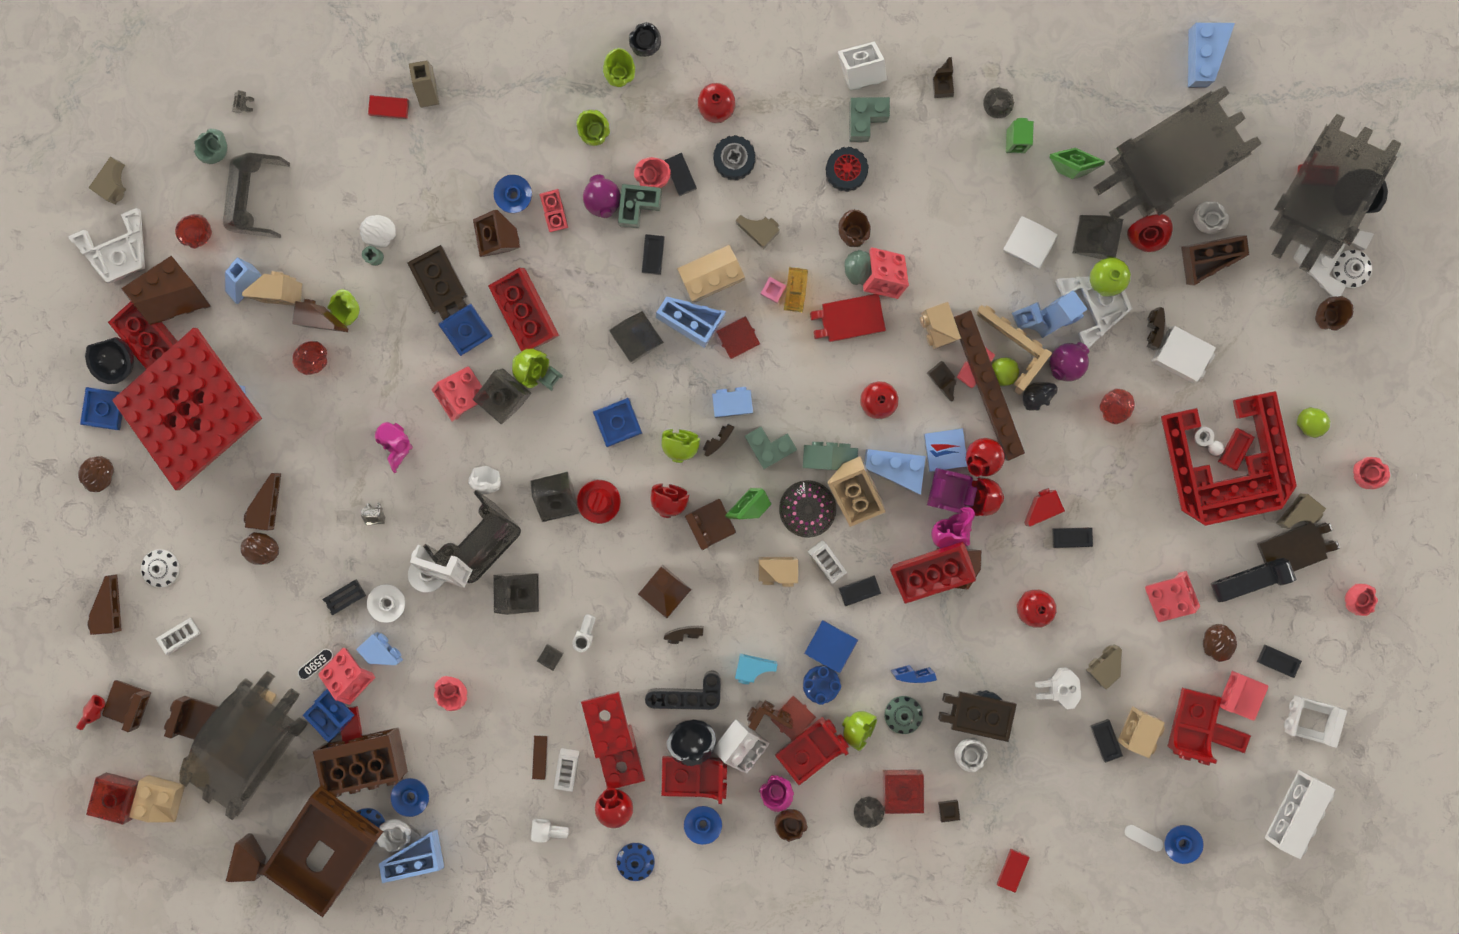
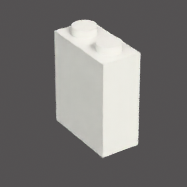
(1184, 354)

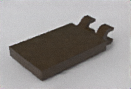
(438, 281)
(1300, 545)
(979, 715)

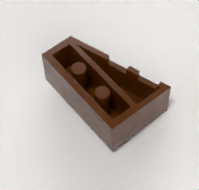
(1209, 257)

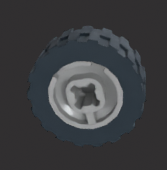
(734, 157)

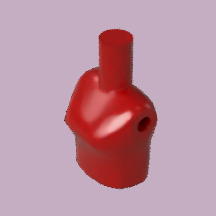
(91, 711)

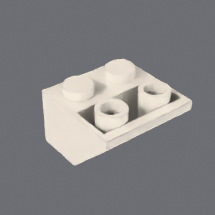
(740, 746)

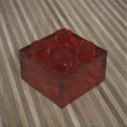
(903, 791)
(112, 798)

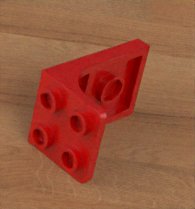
(1194, 726)
(812, 750)
(695, 780)

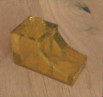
(796, 289)

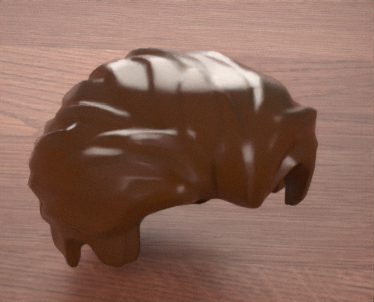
(854, 228)
(1334, 313)
(96, 473)
(259, 548)
(1219, 642)
(790, 824)

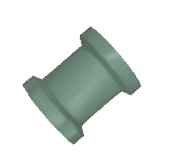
(370, 250)
(550, 378)

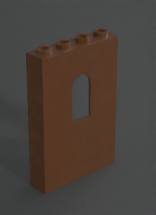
(337, 827)

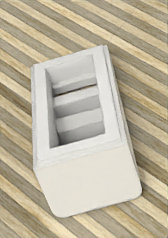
(819, 548)
(164, 644)
(566, 757)

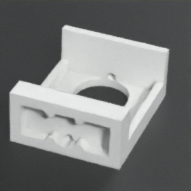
(455, 572)
(1333, 726)

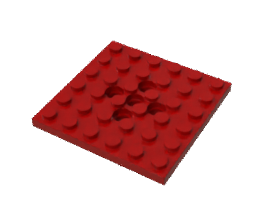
(186, 409)

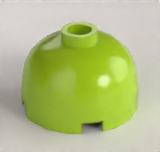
(1110, 277)
(529, 366)
(680, 445)
(858, 728)

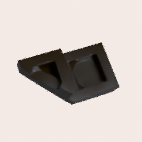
(943, 80)
(943, 379)

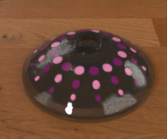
(793, 508)

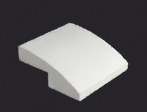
(1030, 242)

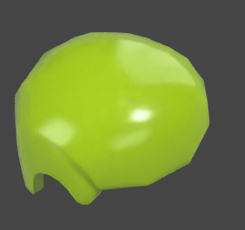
(1005, 370)
(1313, 422)

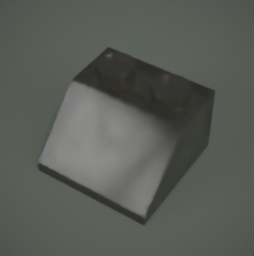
(1097, 236)
(636, 337)
(501, 395)
(554, 496)
(516, 593)

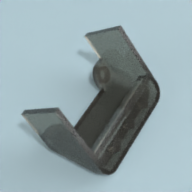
(235, 215)
(484, 543)

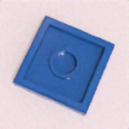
(465, 329)
(100, 409)
(617, 422)

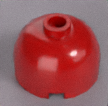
(716, 103)
(870, 402)
(987, 498)
(669, 500)
(1030, 603)

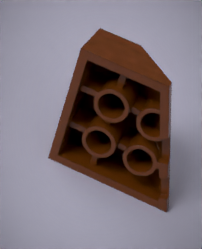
(164, 292)

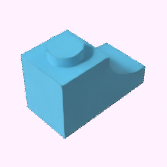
(750, 667)

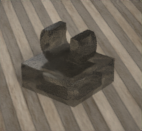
(239, 102)
(373, 516)
(550, 657)

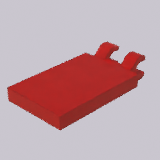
(850, 318)

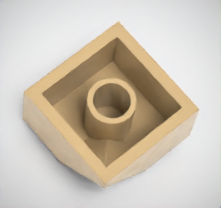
(940, 325)
(779, 570)
(1141, 732)
(156, 800)

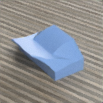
(1030, 318)

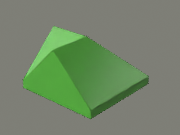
(1075, 162)
(750, 505)

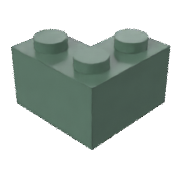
(866, 111)
(635, 199)
(768, 452)
(829, 456)

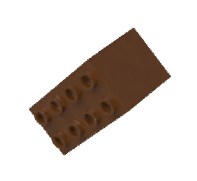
(361, 762)

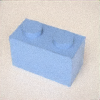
(732, 403)

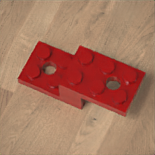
(613, 740)

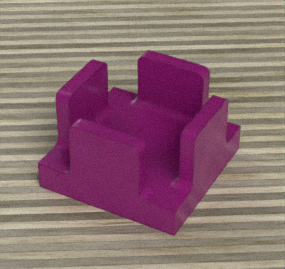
(951, 491)

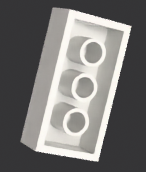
(1300, 814)

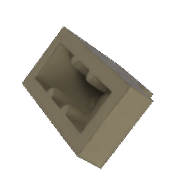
(108, 181)
(760, 231)
(1302, 509)

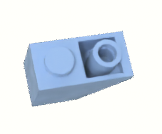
(238, 278)
(378, 651)

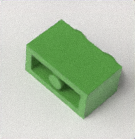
(1019, 136)

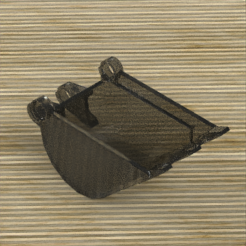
(1177, 156)
(1331, 192)
(240, 745)

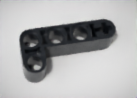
(1253, 579)
(682, 695)

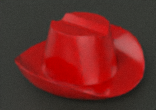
(1150, 233)
(598, 501)

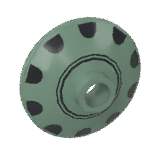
(896, 708)

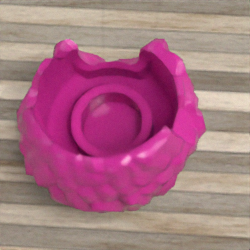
(777, 793)

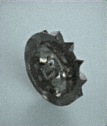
(997, 111)
(866, 820)

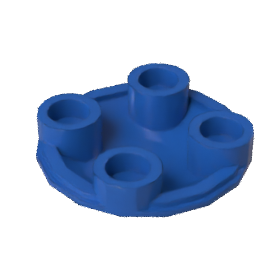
(821, 684)

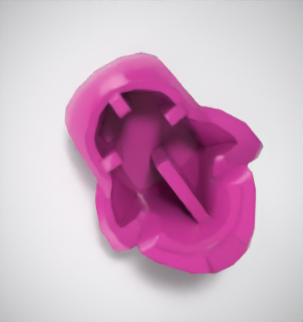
(395, 441)
(954, 529)

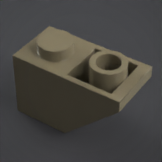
(424, 83)
(1107, 667)

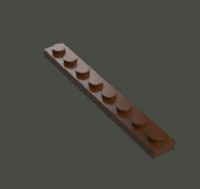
(988, 385)

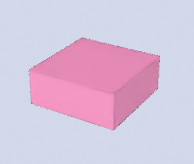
(773, 290)

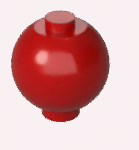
(984, 457)
(613, 808)

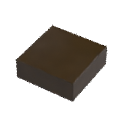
(949, 811)

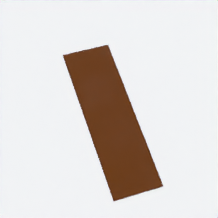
(539, 757)

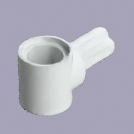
(584, 632)
(543, 831)

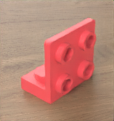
(888, 274)
(457, 392)
(1173, 597)
(345, 677)
(1243, 695)

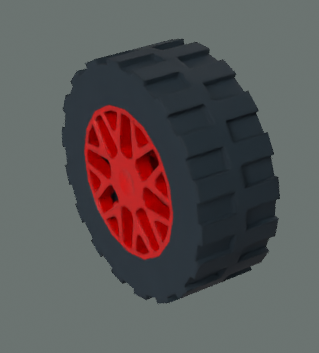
(847, 169)

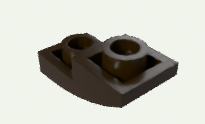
(1157, 322)
(713, 445)
(677, 634)

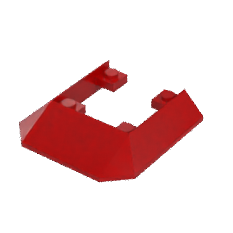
(1270, 472)

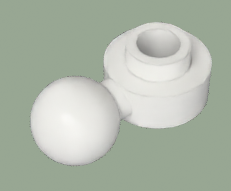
(1214, 447)

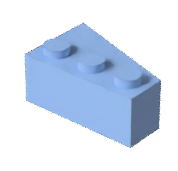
(1205, 51)
(1062, 312)
(690, 320)
(899, 468)
(416, 859)

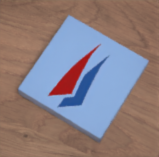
(945, 449)

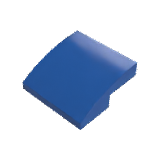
(831, 646)
(908, 675)
(328, 716)

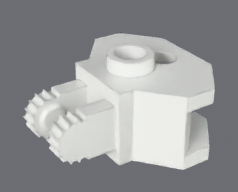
(1059, 688)

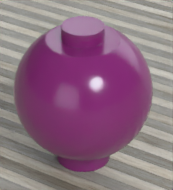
(601, 196)
(1069, 361)

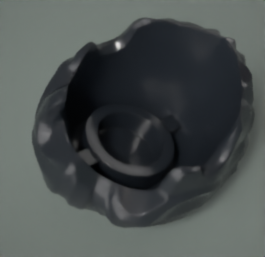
(645, 39)
(1038, 395)

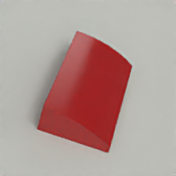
(523, 309)
(145, 340)
(933, 572)

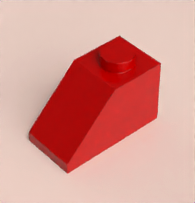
(1044, 507)

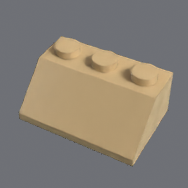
(711, 274)
(275, 289)
(856, 492)

